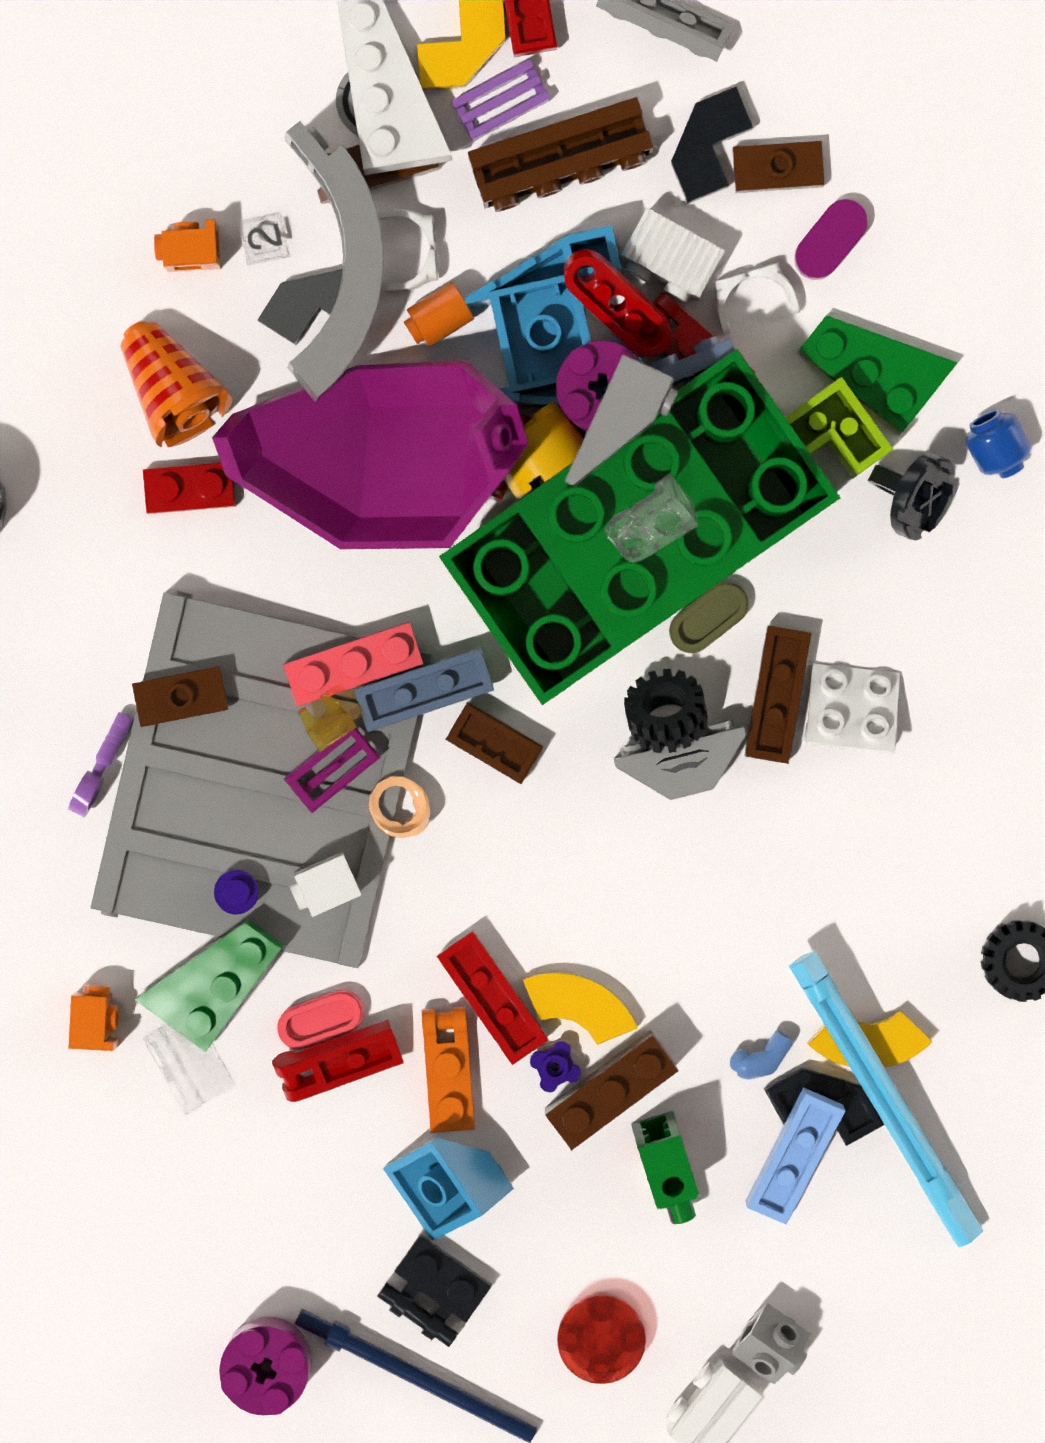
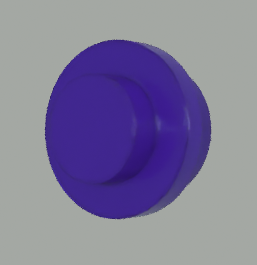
(236, 892)

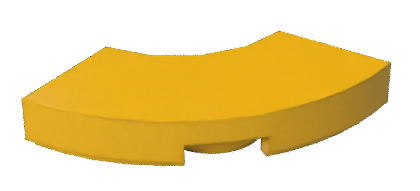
(580, 1001)
(892, 1040)

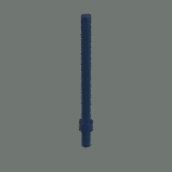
(339, 1336)

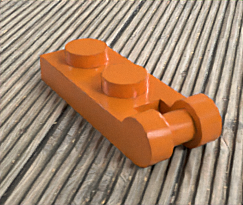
(448, 1071)

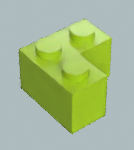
(842, 423)

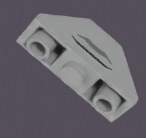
(688, 769)

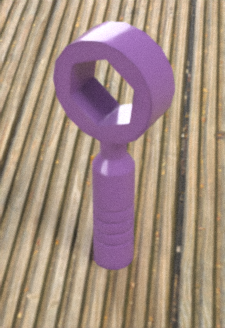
(92, 781)

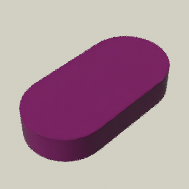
(830, 239)

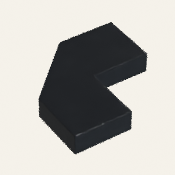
(708, 125)
(859, 1115)

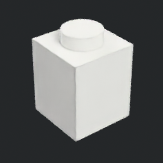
(324, 885)

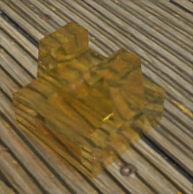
(329, 726)

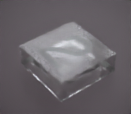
(264, 238)

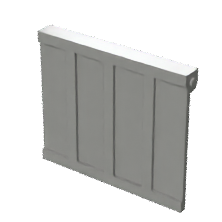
(215, 797)

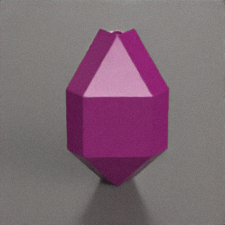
(381, 456)

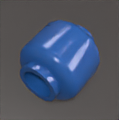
(998, 443)

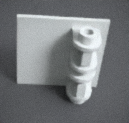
(853, 708)

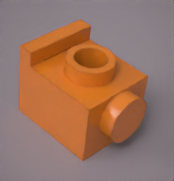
(189, 247)
(93, 1019)

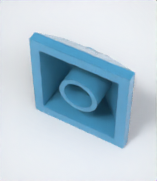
(448, 1184)

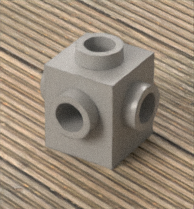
(772, 1344)

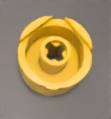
(550, 449)

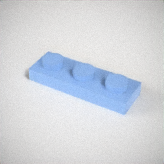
(795, 1156)

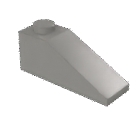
(626, 411)

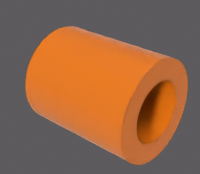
(438, 315)

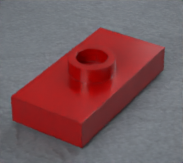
(530, 26)

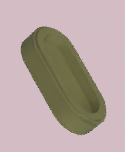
(708, 617)

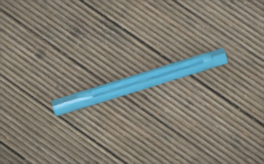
(886, 1099)

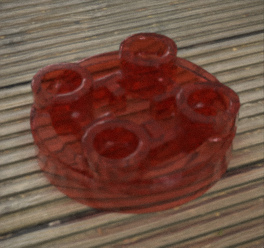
(601, 1338)

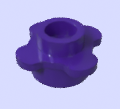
(558, 1054)

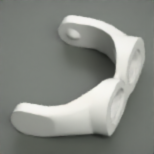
(430, 270)
(769, 272)

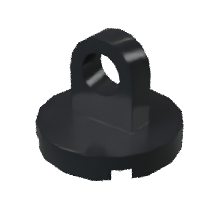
(918, 495)

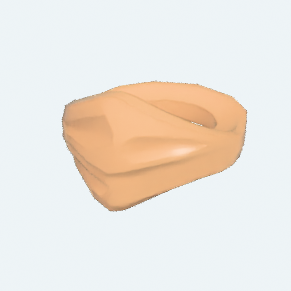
(418, 821)

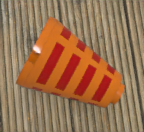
(171, 385)

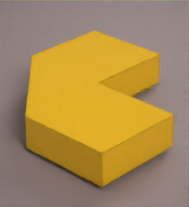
(457, 62)

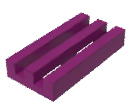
(302, 792)

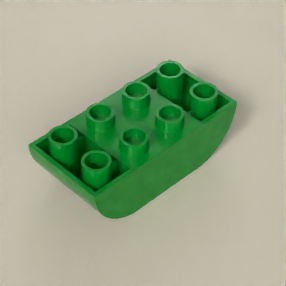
(566, 594)

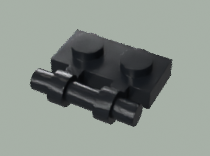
(441, 1278)

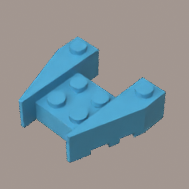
(541, 318)

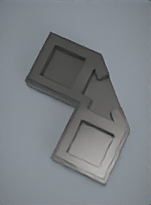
(297, 303)

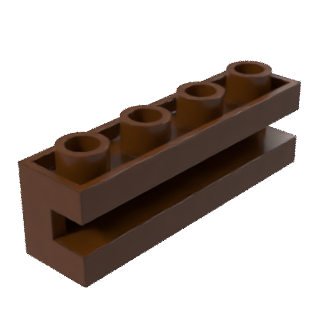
(560, 154)

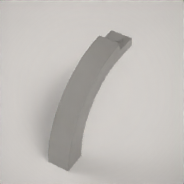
(362, 266)

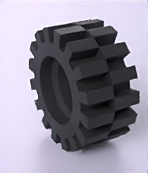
(669, 729)
(995, 960)

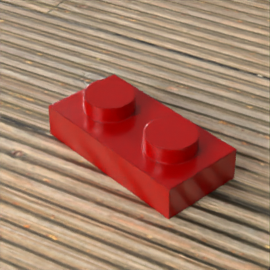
(187, 488)

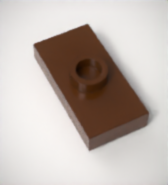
(778, 166)
(179, 696)
(494, 742)

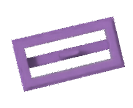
(488, 87)

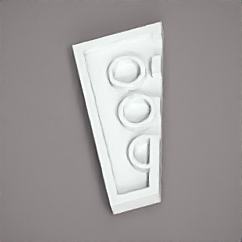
(388, 101)

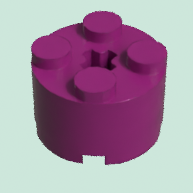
(580, 371)
(241, 1360)

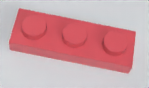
(353, 664)

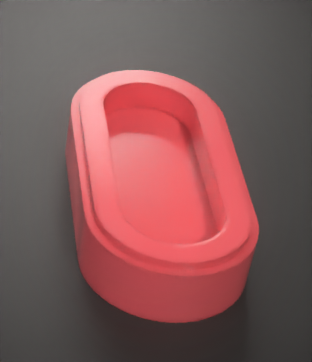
(320, 1019)

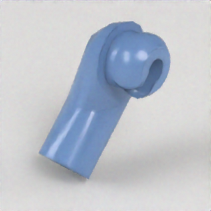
(763, 1062)

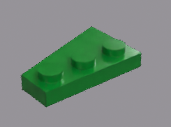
(880, 371)

